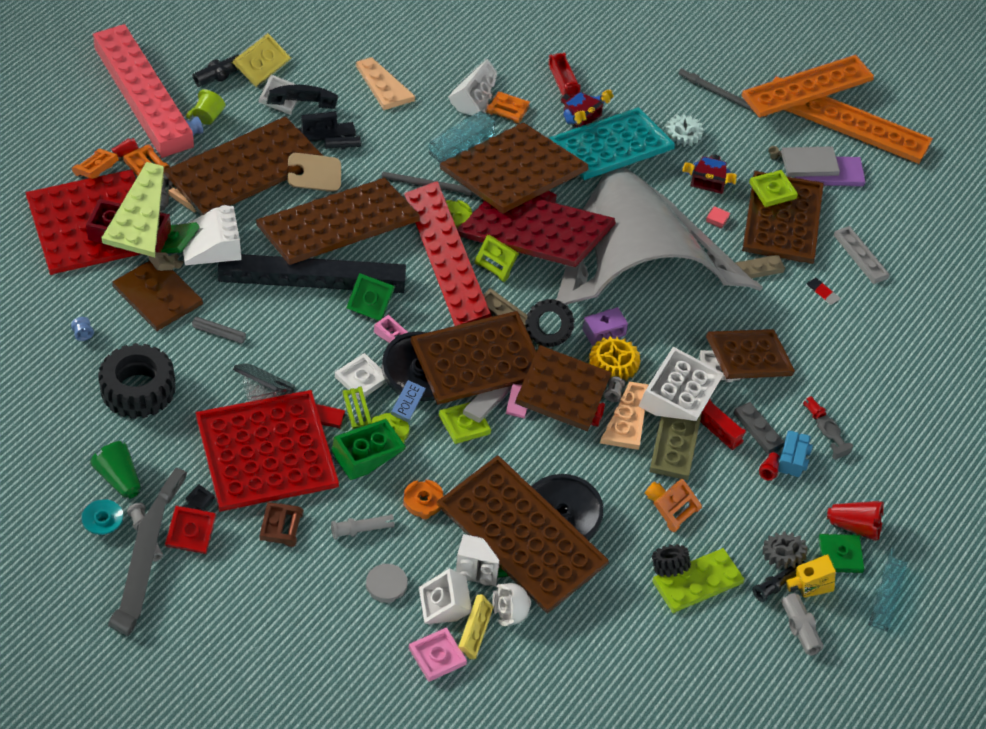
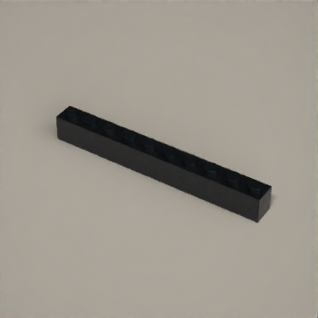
(309, 272)

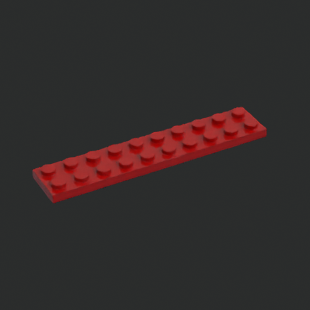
(447, 255)

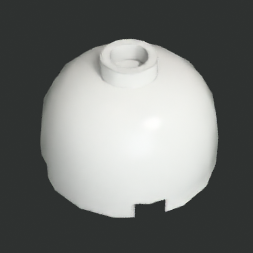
(511, 603)

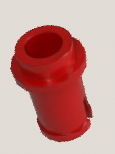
(814, 408)

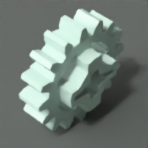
(684, 130)

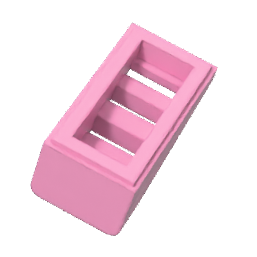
(388, 322)

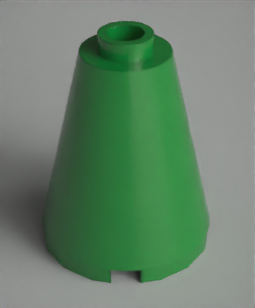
(117, 469)

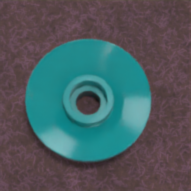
(102, 510)

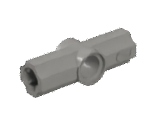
(802, 624)

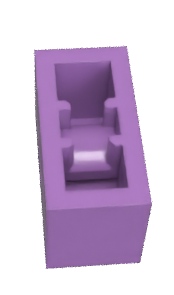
(605, 324)

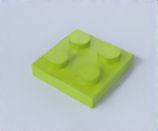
(773, 188)
(462, 427)

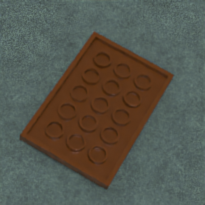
(786, 227)
(475, 356)

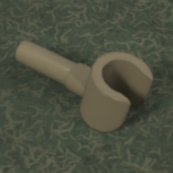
(774, 152)

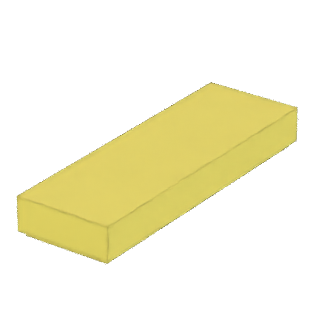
(476, 627)

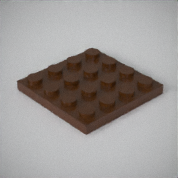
(563, 388)

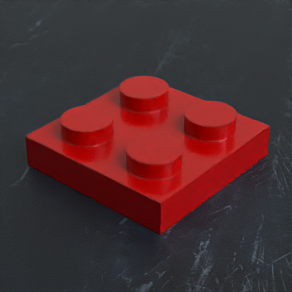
(190, 529)

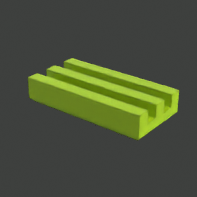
(352, 392)

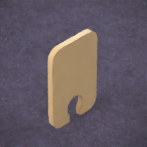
(319, 172)

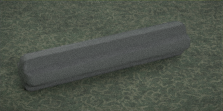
(219, 329)

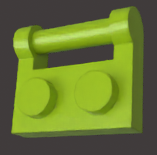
(499, 253)

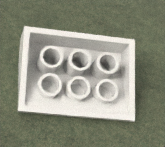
(216, 238)
(680, 387)

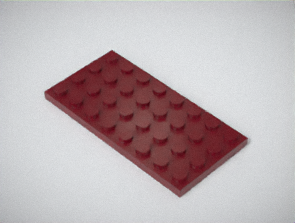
(540, 229)

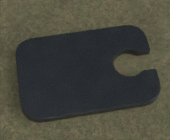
(264, 377)

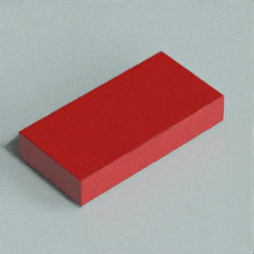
(330, 416)

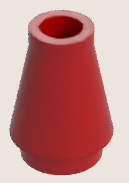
(125, 147)
(769, 468)

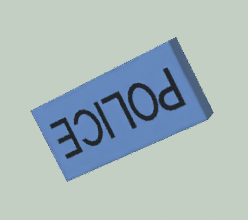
(408, 401)

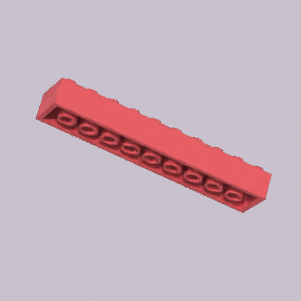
(143, 91)

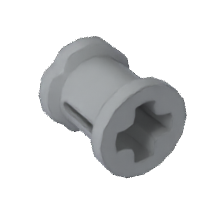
(614, 389)

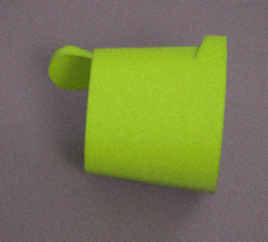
(208, 107)

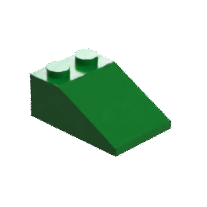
(366, 448)

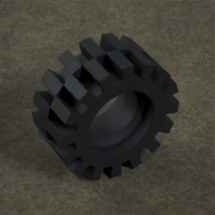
(671, 560)

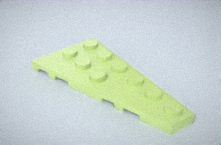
(138, 216)

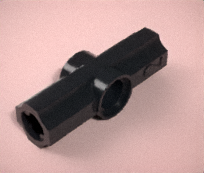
(215, 70)

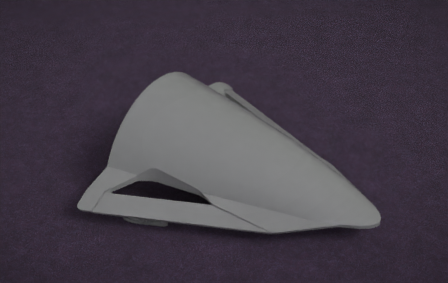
(644, 230)

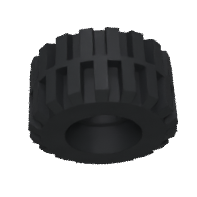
(534, 329)

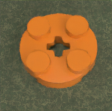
(421, 508)

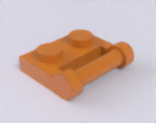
(508, 107)
(137, 159)
(95, 164)
(673, 500)

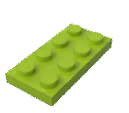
(703, 580)

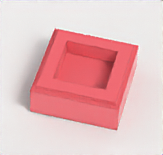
(717, 217)

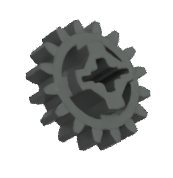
(785, 550)

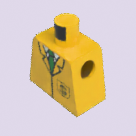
(813, 577)

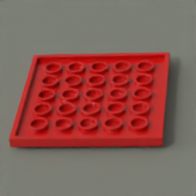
(62, 217)
(266, 450)

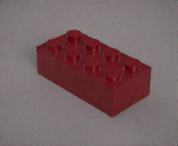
(105, 212)

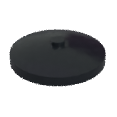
(402, 364)
(574, 500)

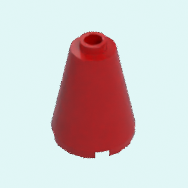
(858, 518)

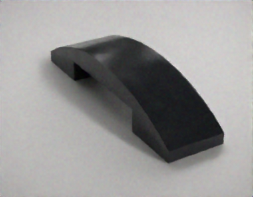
(308, 93)

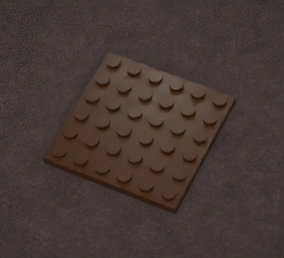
(513, 167)

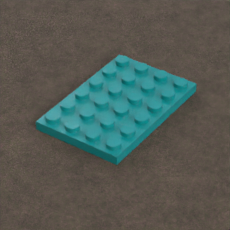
(615, 142)

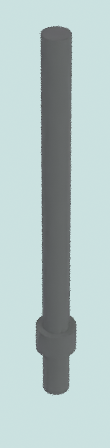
(695, 78)
(420, 181)

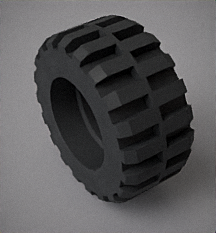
(142, 399)

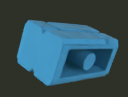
(794, 454)

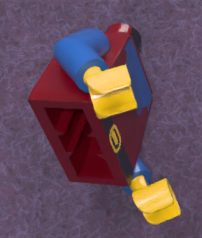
(584, 108)
(710, 174)

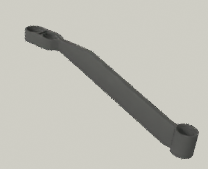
(135, 588)

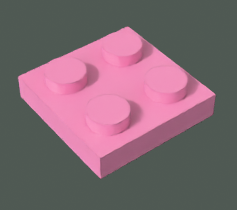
(437, 654)

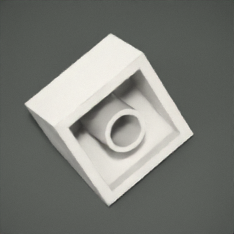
(445, 598)

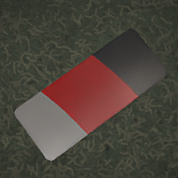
(823, 291)

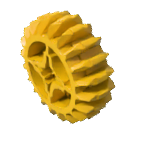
(616, 357)

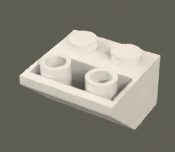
(477, 561)

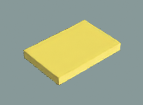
(261, 60)

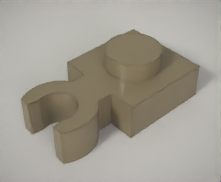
(164, 262)

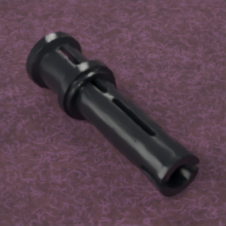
(774, 583)

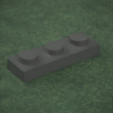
(758, 428)

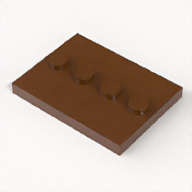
(157, 294)
(750, 353)

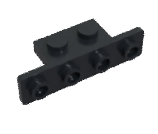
(325, 125)

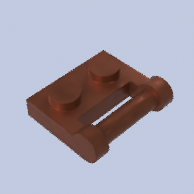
(274, 523)

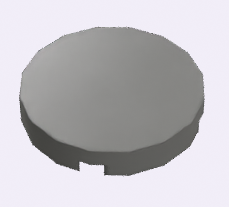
(386, 582)

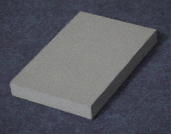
(810, 161)

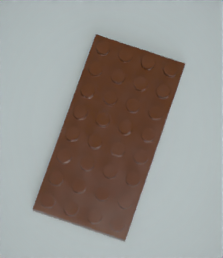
(240, 166)
(337, 220)
(524, 533)

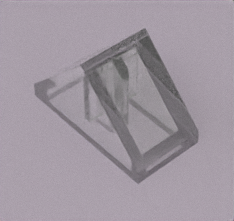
(256, 391)

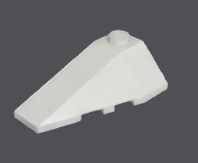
(475, 90)

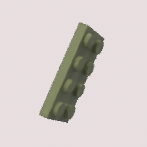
(674, 447)

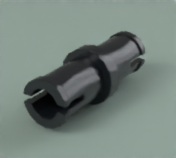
(342, 142)

